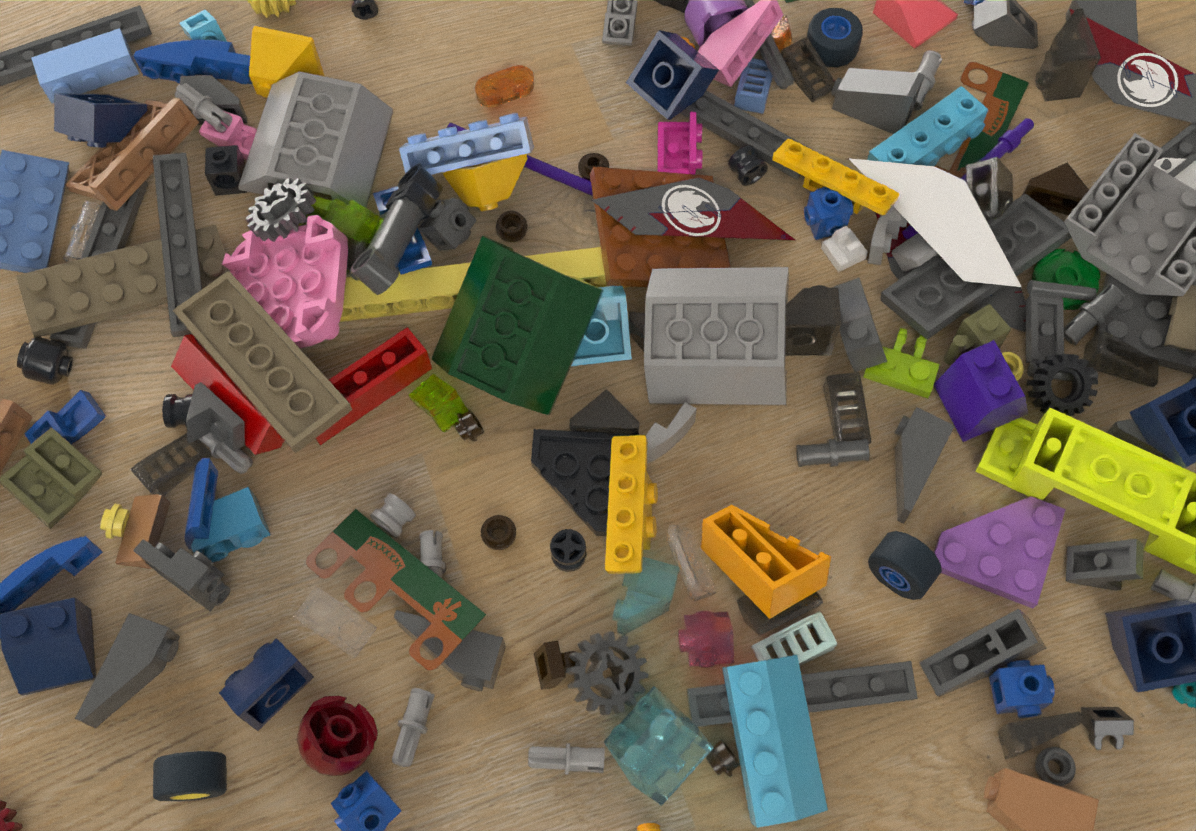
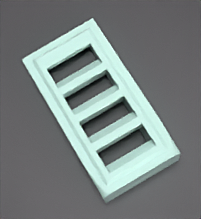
(801, 627)

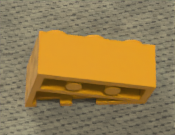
(761, 562)

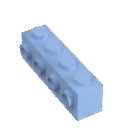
(468, 147)

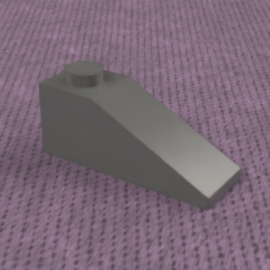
(858, 327)
(916, 455)
(983, 653)
(472, 661)
(132, 663)

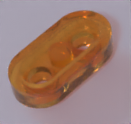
(503, 86)

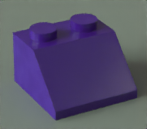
(980, 392)

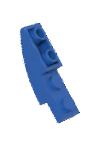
(194, 58)

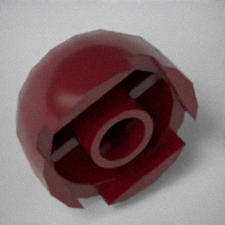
(336, 736)

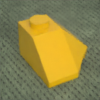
(487, 182)

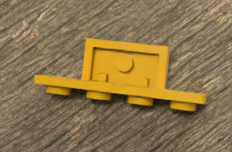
(824, 172)
(629, 506)

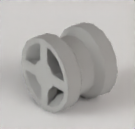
(393, 515)

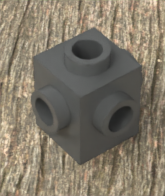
(448, 224)

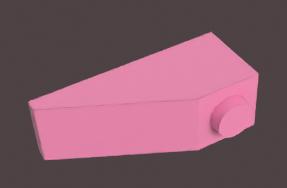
(738, 40)

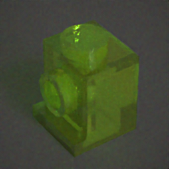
(353, 220)

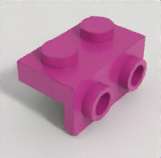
(678, 146)

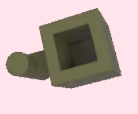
(976, 331)

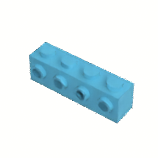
(934, 132)

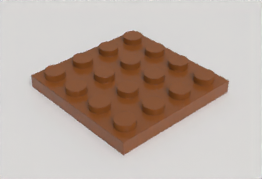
(631, 257)

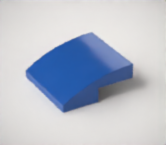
(201, 502)

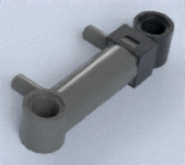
(405, 211)

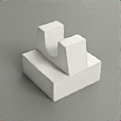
(844, 249)

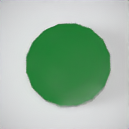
(1067, 269)

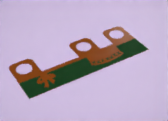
(1002, 101)
(397, 569)

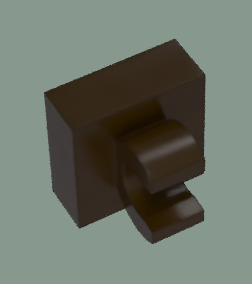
(552, 664)

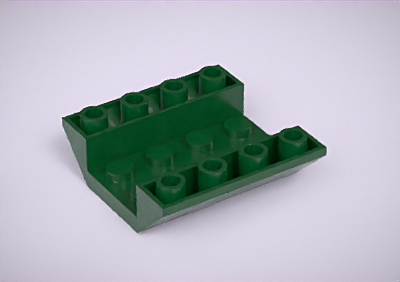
(515, 327)

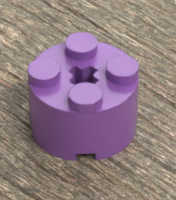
(709, 15)

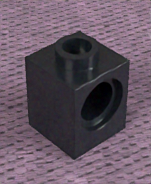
(224, 169)

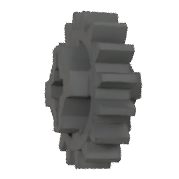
(280, 209)
(602, 657)

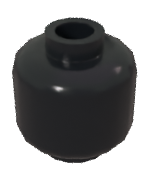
(44, 360)

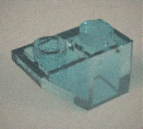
(647, 595)

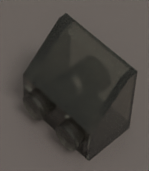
(1069, 60)
(813, 322)

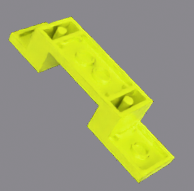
(1101, 472)

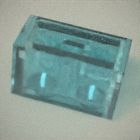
(657, 746)

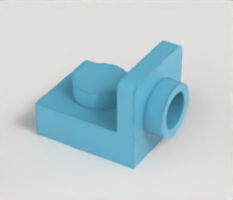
(202, 27)

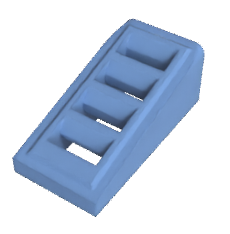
(750, 100)

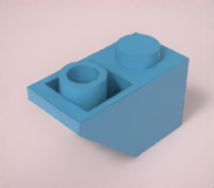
(234, 524)

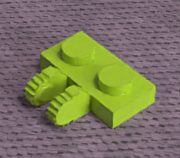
(904, 370)

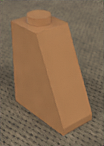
(1036, 805)

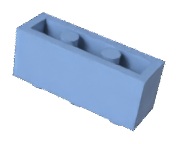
(85, 65)

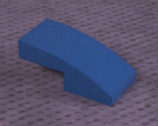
(72, 421)

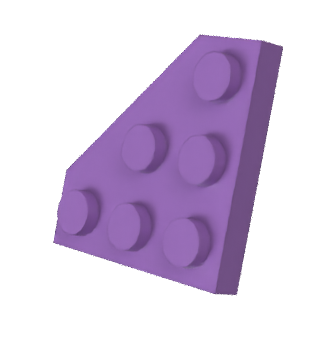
(1004, 549)

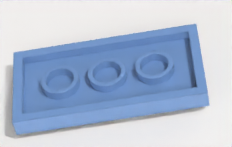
(29, 209)

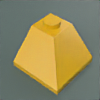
(280, 55)

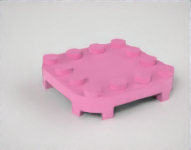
(296, 278)

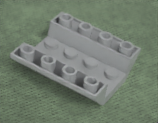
(320, 133)
(1139, 223)
(716, 336)

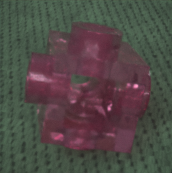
(707, 639)

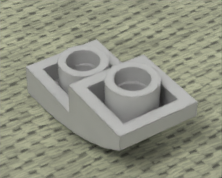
(620, 22)
(885, 230)

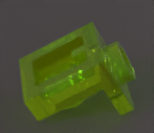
(438, 401)

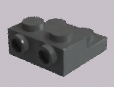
(187, 572)

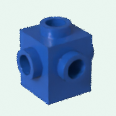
(827, 212)
(1022, 689)
(364, 806)

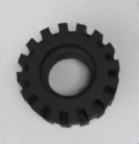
(1080, 378)

